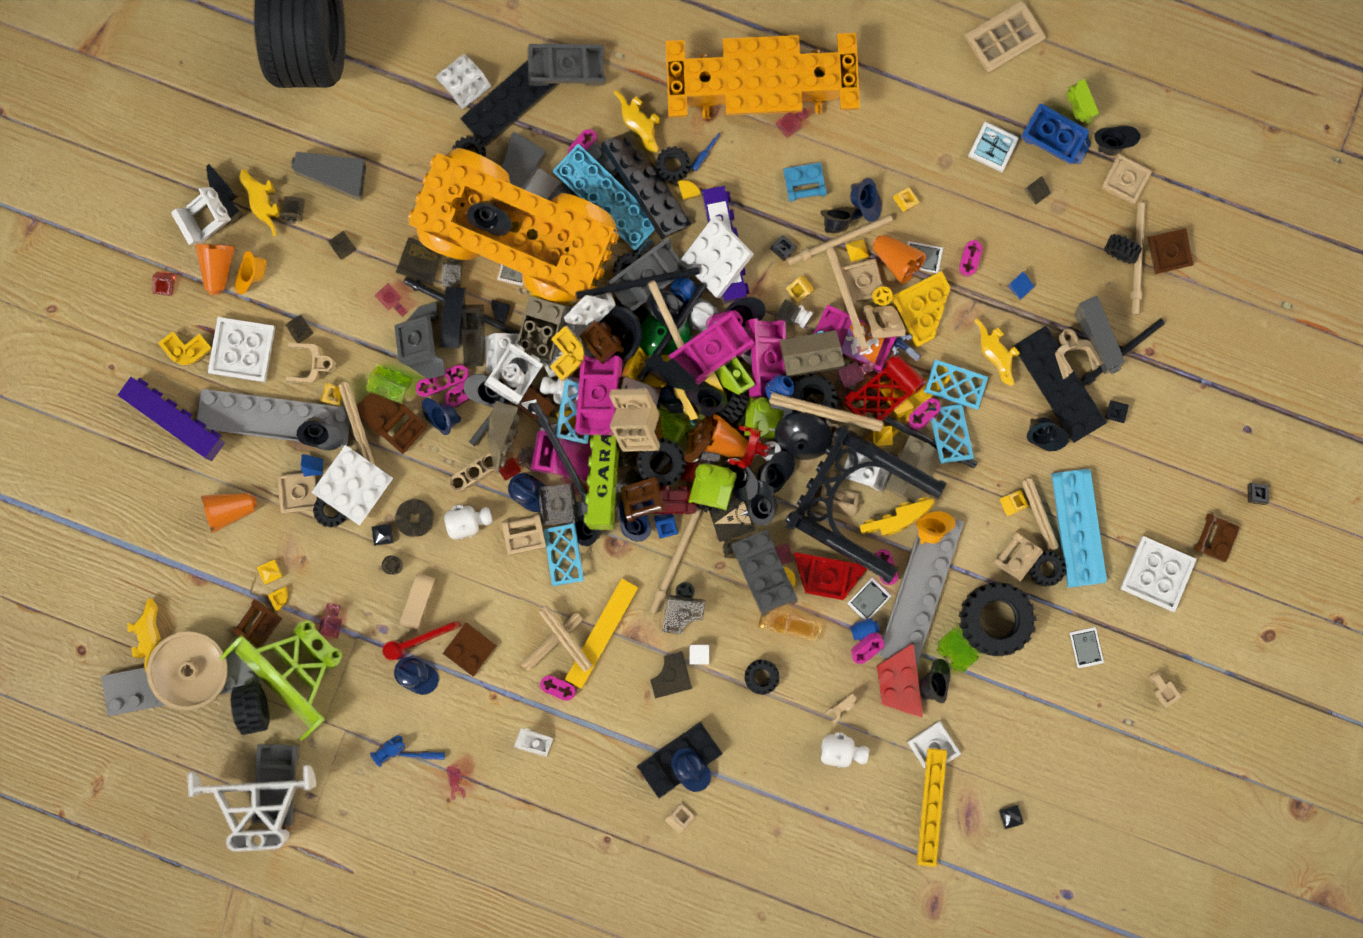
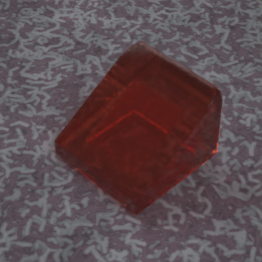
(163, 283)
(510, 469)
(689, 472)

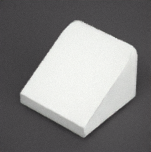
(699, 654)

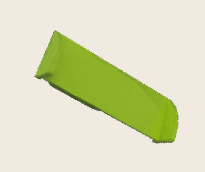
(303, 635)

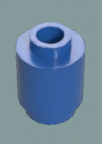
(864, 628)

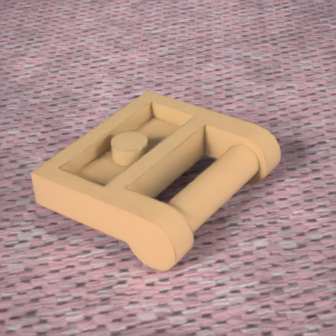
(888, 318)
(526, 540)
(1021, 561)

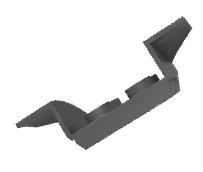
(416, 342)

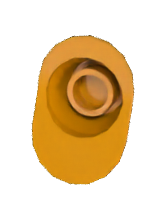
(250, 271)
(934, 526)

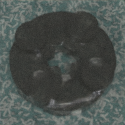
(425, 518)

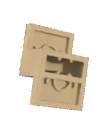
(634, 420)

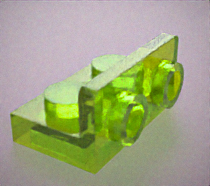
(388, 383)
(956, 651)

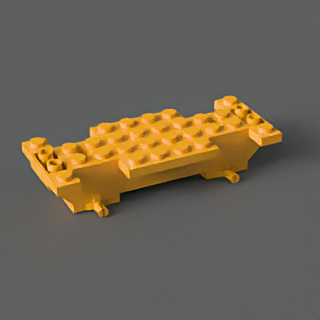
(762, 76)

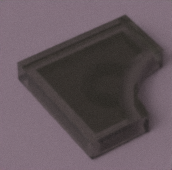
(681, 612)
(673, 677)

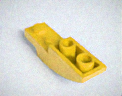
(906, 516)

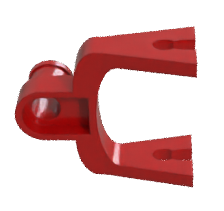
(754, 448)

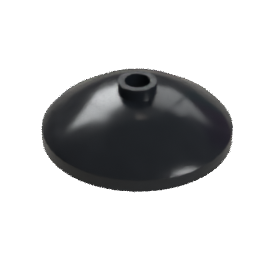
(622, 322)
(805, 429)

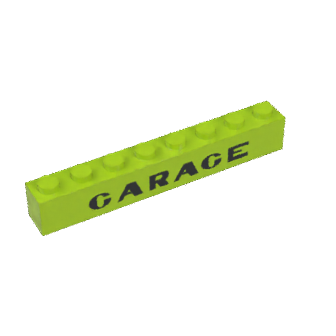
(602, 482)

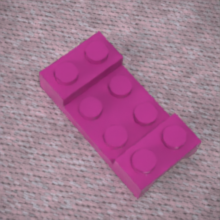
(839, 321)
(713, 348)
(766, 353)
(594, 404)

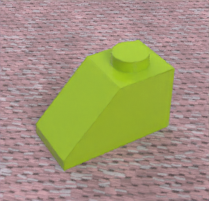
(734, 377)

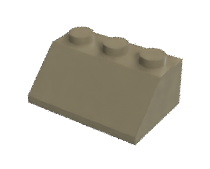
(811, 354)
(920, 456)

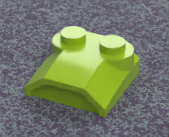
(1082, 102)
(762, 417)
(712, 486)

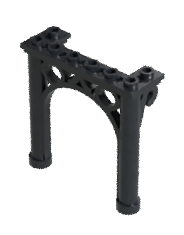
(834, 538)

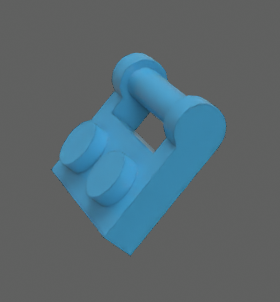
(804, 176)

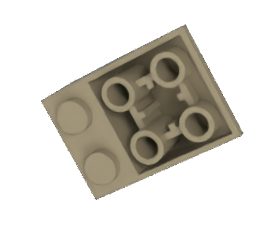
(540, 324)
(501, 432)

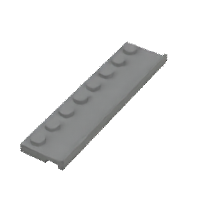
(265, 415)
(919, 594)
(131, 691)

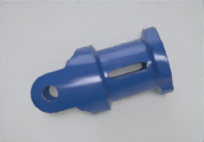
(389, 750)

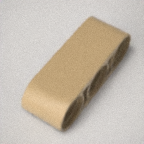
(464, 474)
(418, 601)

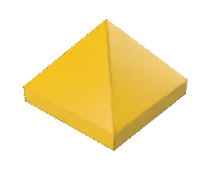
(857, 250)

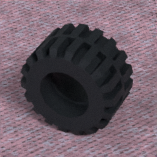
(816, 385)
(673, 474)
(249, 708)

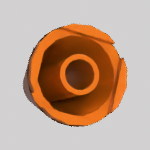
(899, 257)
(214, 265)
(726, 440)
(227, 508)

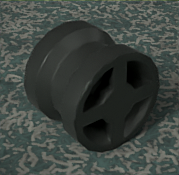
(685, 590)

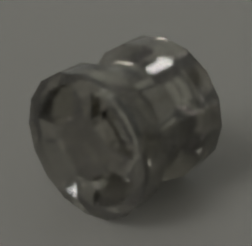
(389, 563)

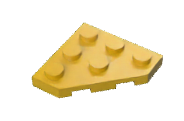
(922, 307)

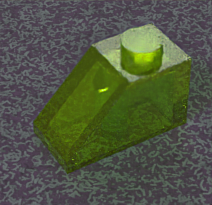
(674, 425)

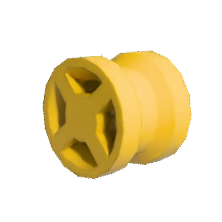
(884, 295)

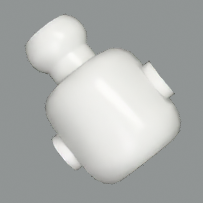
(554, 387)
(465, 522)
(840, 751)

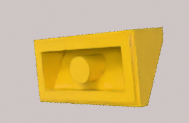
(904, 408)

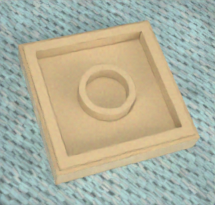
(1126, 179)
(862, 279)
(296, 492)

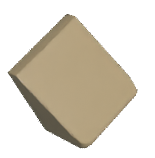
(679, 818)

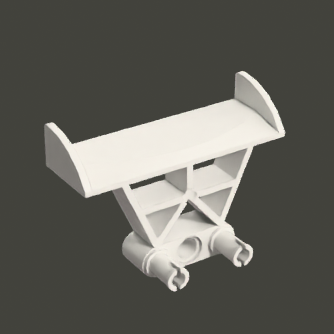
(243, 840)

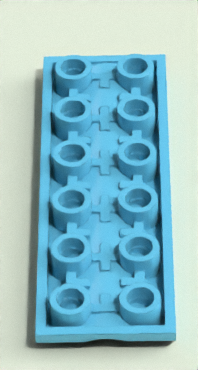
(599, 187)
(1078, 528)

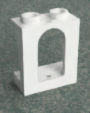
(187, 223)
(511, 353)

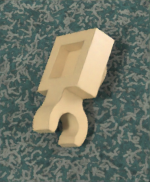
(1165, 692)
(845, 704)

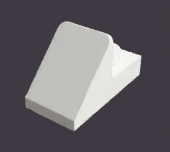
(533, 742)

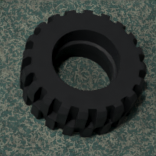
(1022, 611)

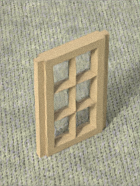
(1005, 37)

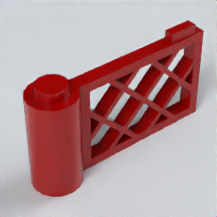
(901, 374)
(397, 649)

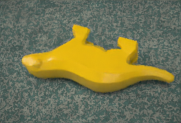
(638, 121)
(260, 200)
(997, 353)
(146, 632)

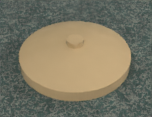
(187, 671)

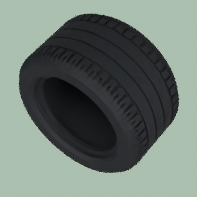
(300, 42)

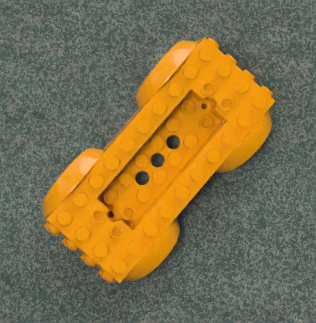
(571, 231)

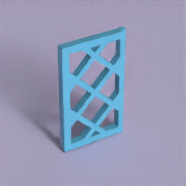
(943, 394)
(562, 419)
(965, 441)
(556, 566)

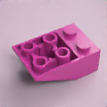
(547, 460)

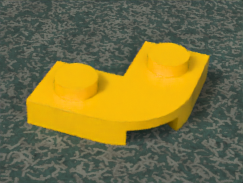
(182, 353)
(572, 353)

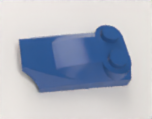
(1056, 135)

